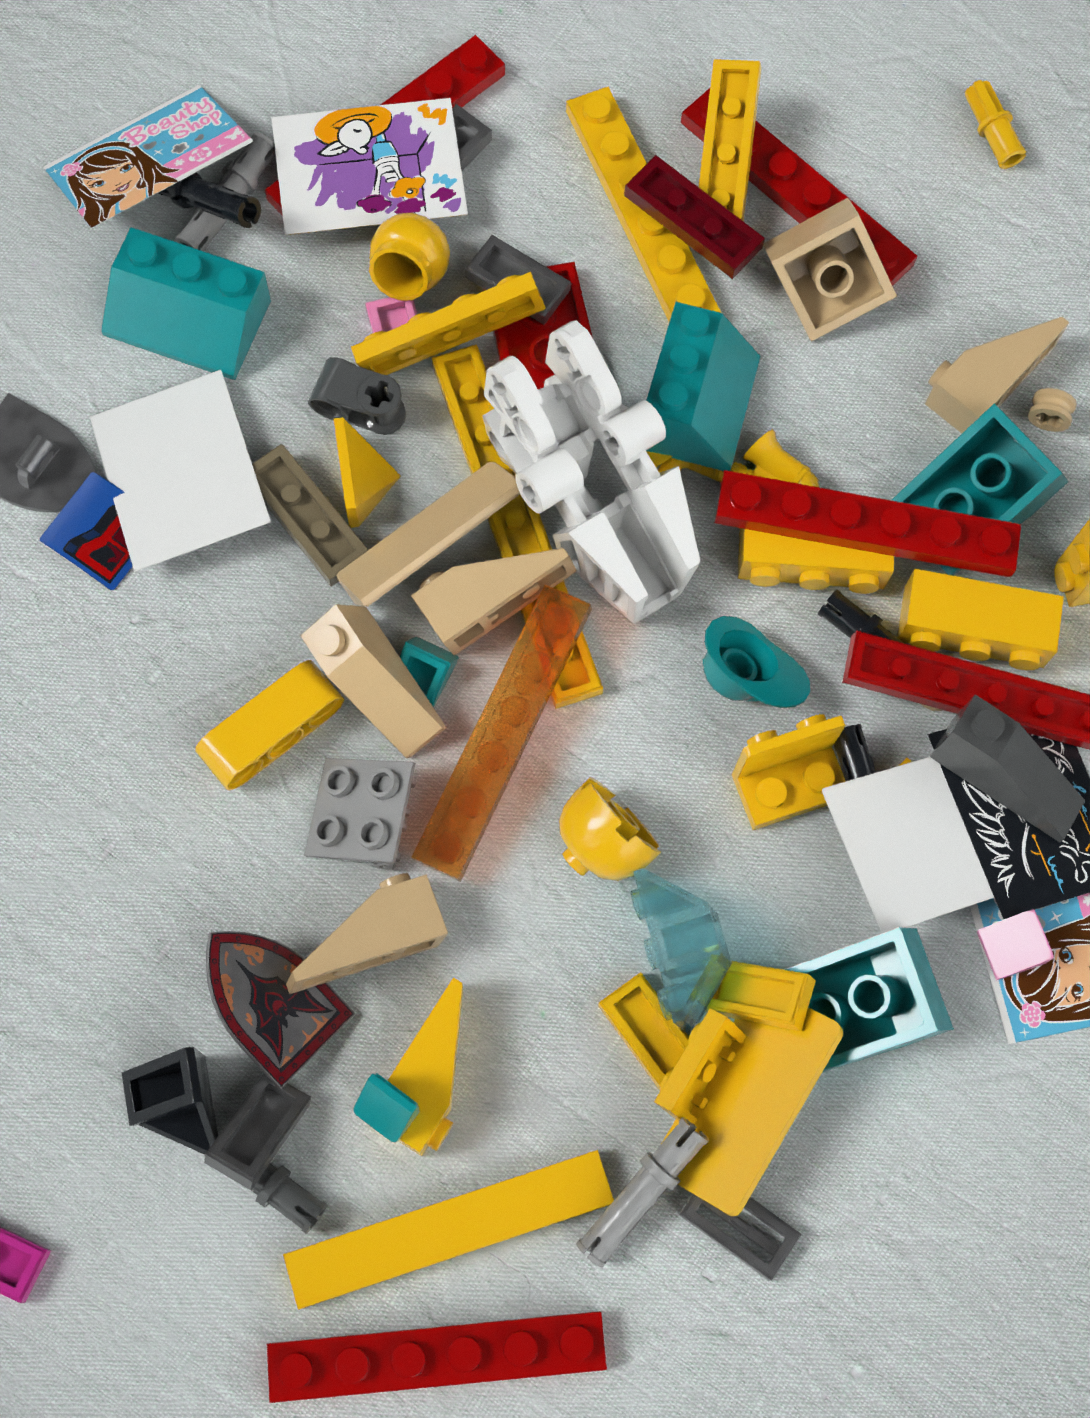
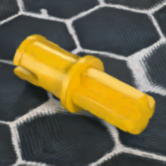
(995, 124)

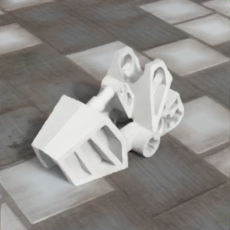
(643, 542)

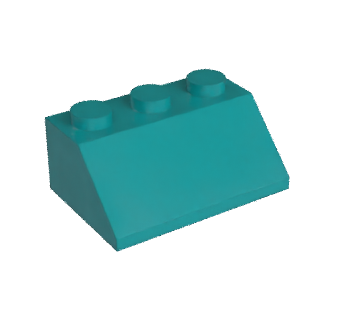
(184, 303)
(702, 387)

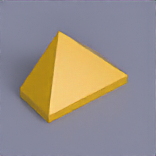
(363, 473)

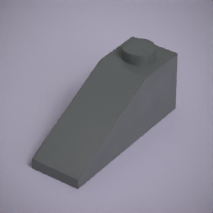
(1009, 767)

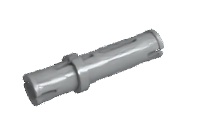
(238, 176)
(640, 1194)

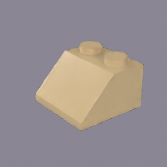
(830, 269)

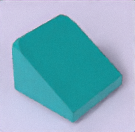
(428, 666)
(385, 1108)

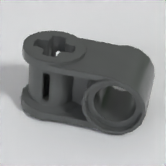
(358, 397)

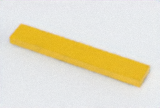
(447, 1229)

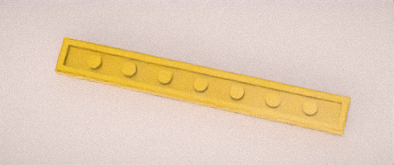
(515, 525)

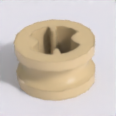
(1052, 409)

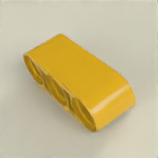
(269, 725)

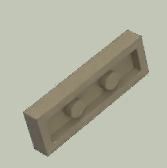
(306, 514)

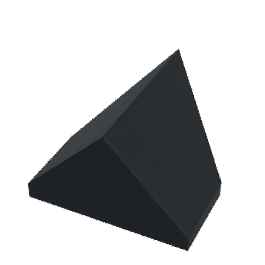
(173, 1098)

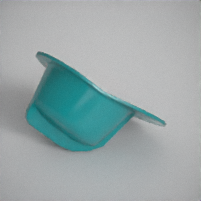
(750, 667)

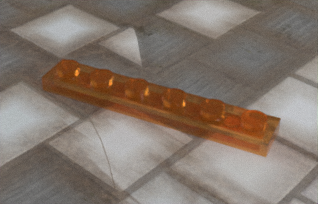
(502, 733)

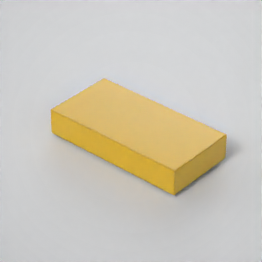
(764, 995)
(642, 1026)

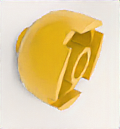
(604, 834)

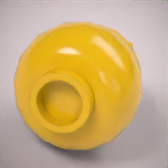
(408, 256)

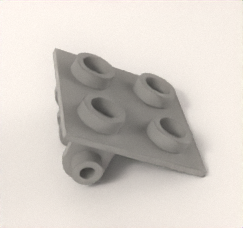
(361, 811)

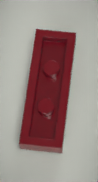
(694, 216)

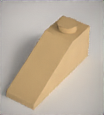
(989, 373)
(482, 595)
(373, 676)
(388, 926)

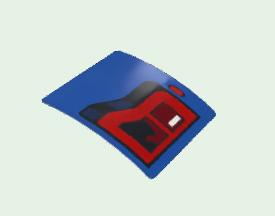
(91, 533)

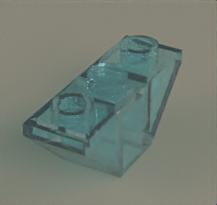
(683, 945)

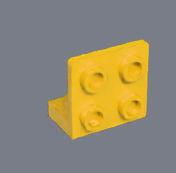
(788, 771)

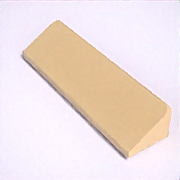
(428, 534)

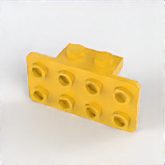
(743, 1092)

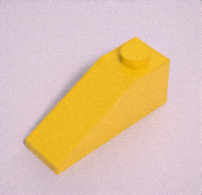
(429, 1072)

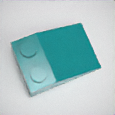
(987, 474)
(878, 995)

